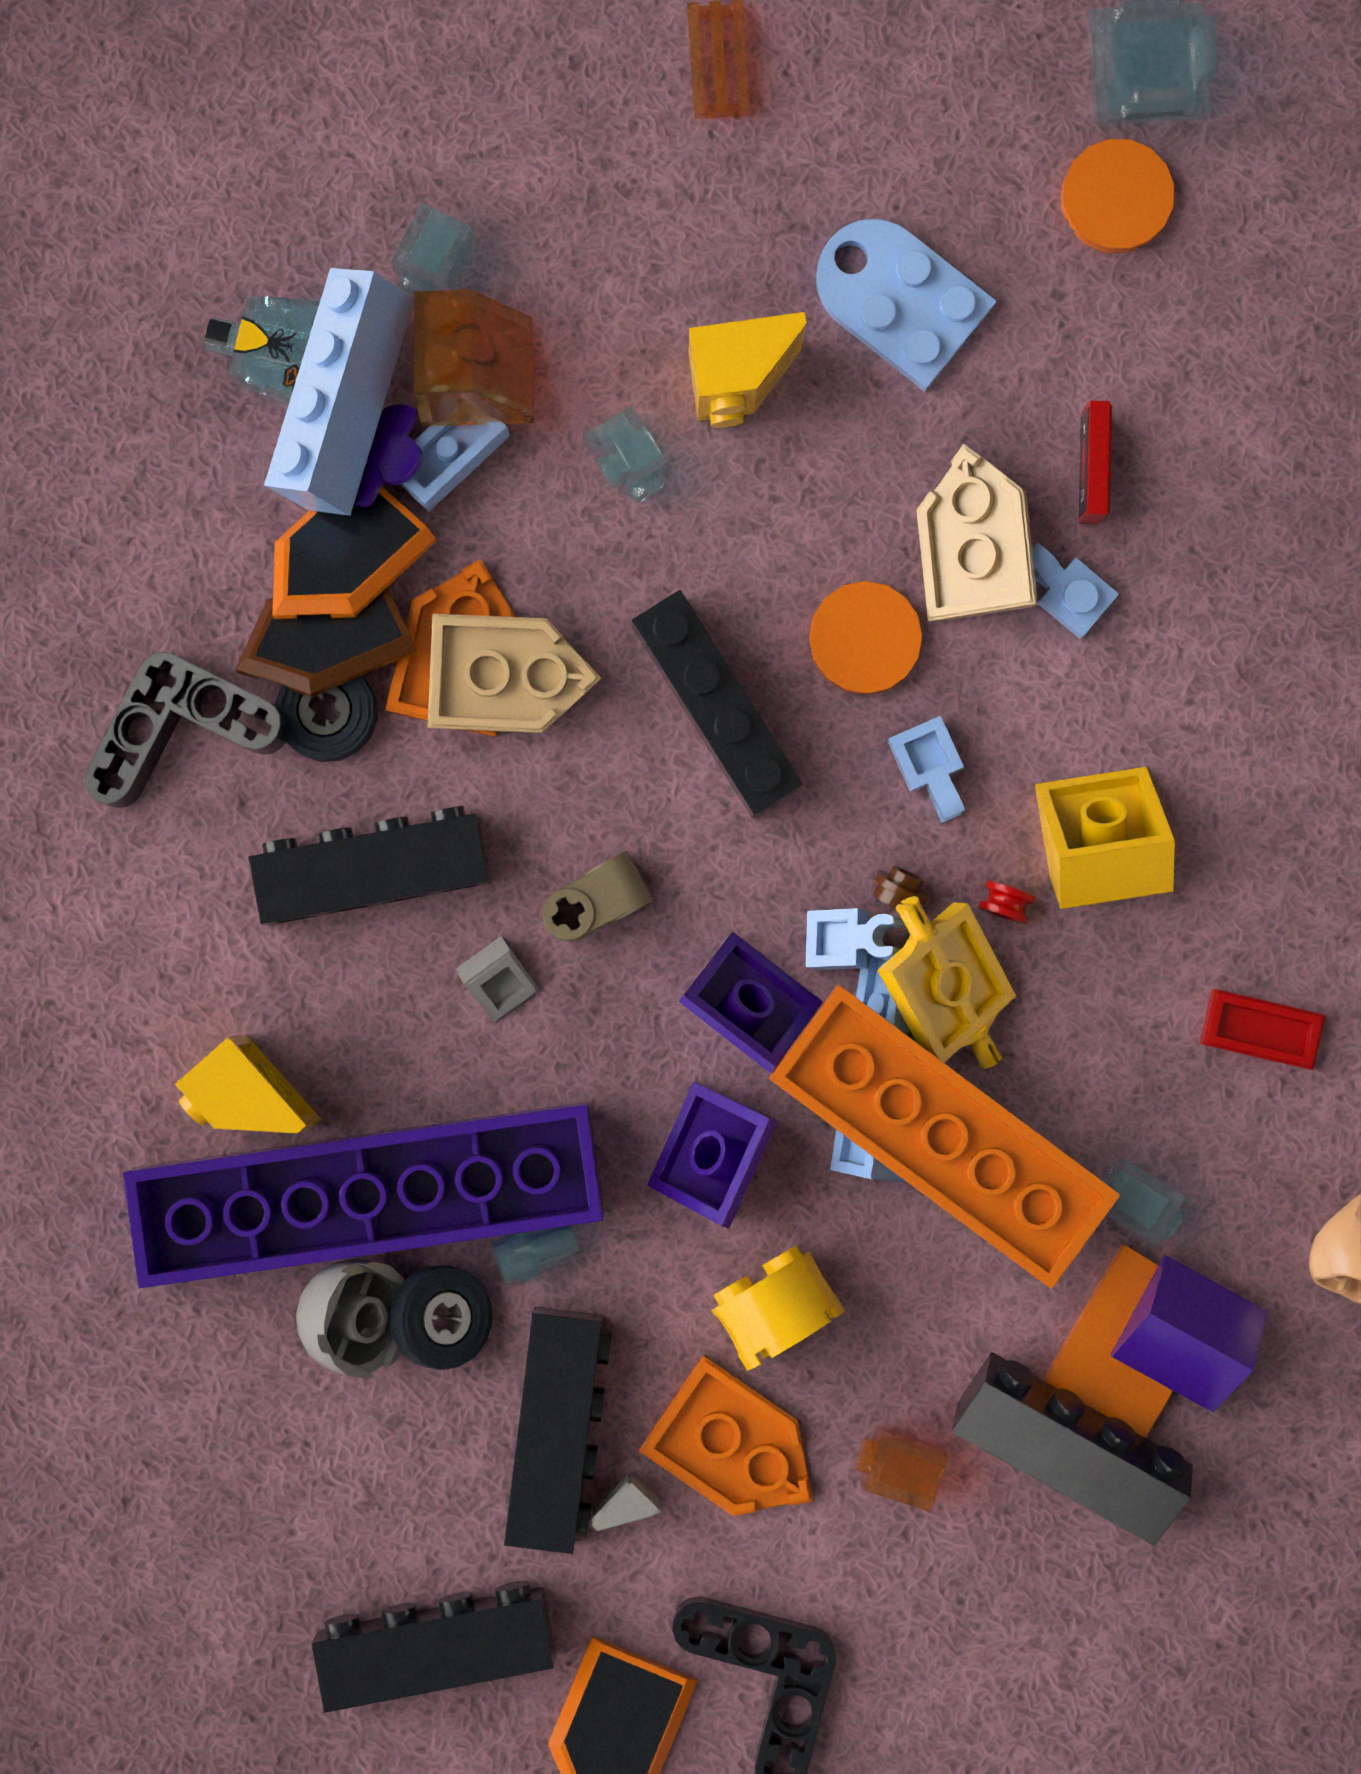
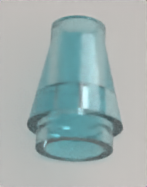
(531, 1253)

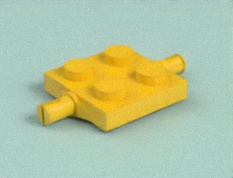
(947, 982)

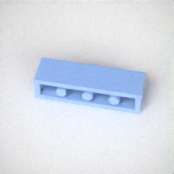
(340, 391)

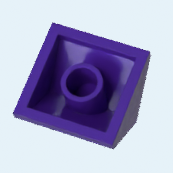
(750, 1002)
(712, 1154)
(1192, 1335)

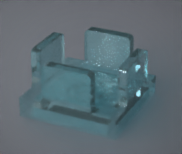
(1151, 61)

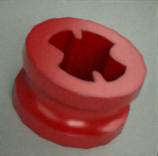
(1006, 902)

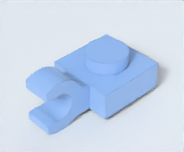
(1072, 594)
(928, 759)

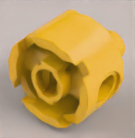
(777, 1308)

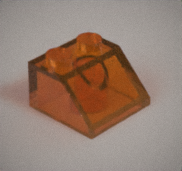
(471, 360)

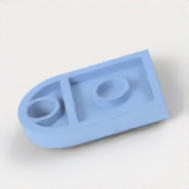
(904, 301)

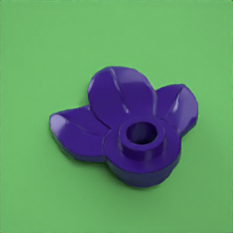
(392, 455)

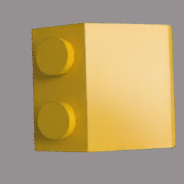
(740, 364)
(1105, 837)
(243, 1091)

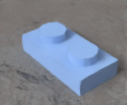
(450, 457)

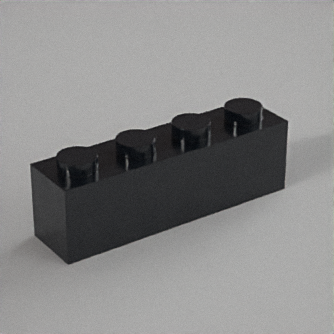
(716, 704)
(369, 868)
(554, 1430)
(1074, 1448)
(433, 1647)

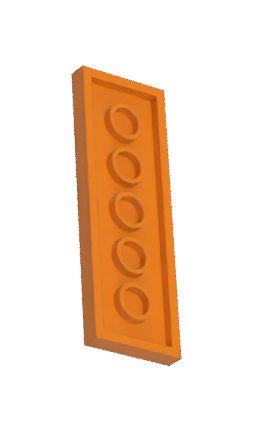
(944, 1136)

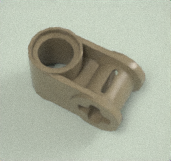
(605, 895)

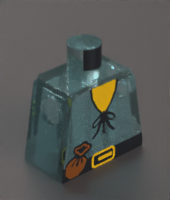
(266, 344)

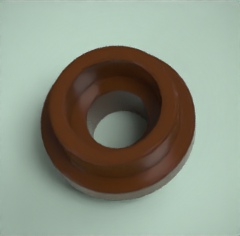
(898, 886)

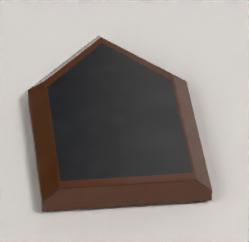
(325, 651)

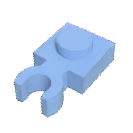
(845, 936)

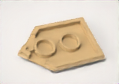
(975, 542)
(502, 674)

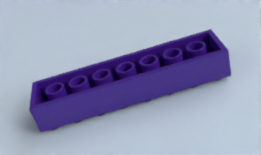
(363, 1195)

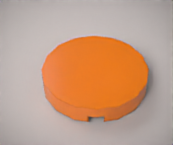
(1117, 195)
(865, 638)

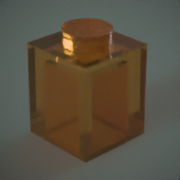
(901, 1468)

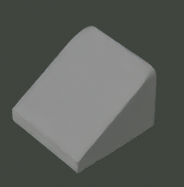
(497, 979)
(626, 1503)

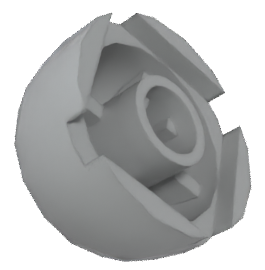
(347, 1317)

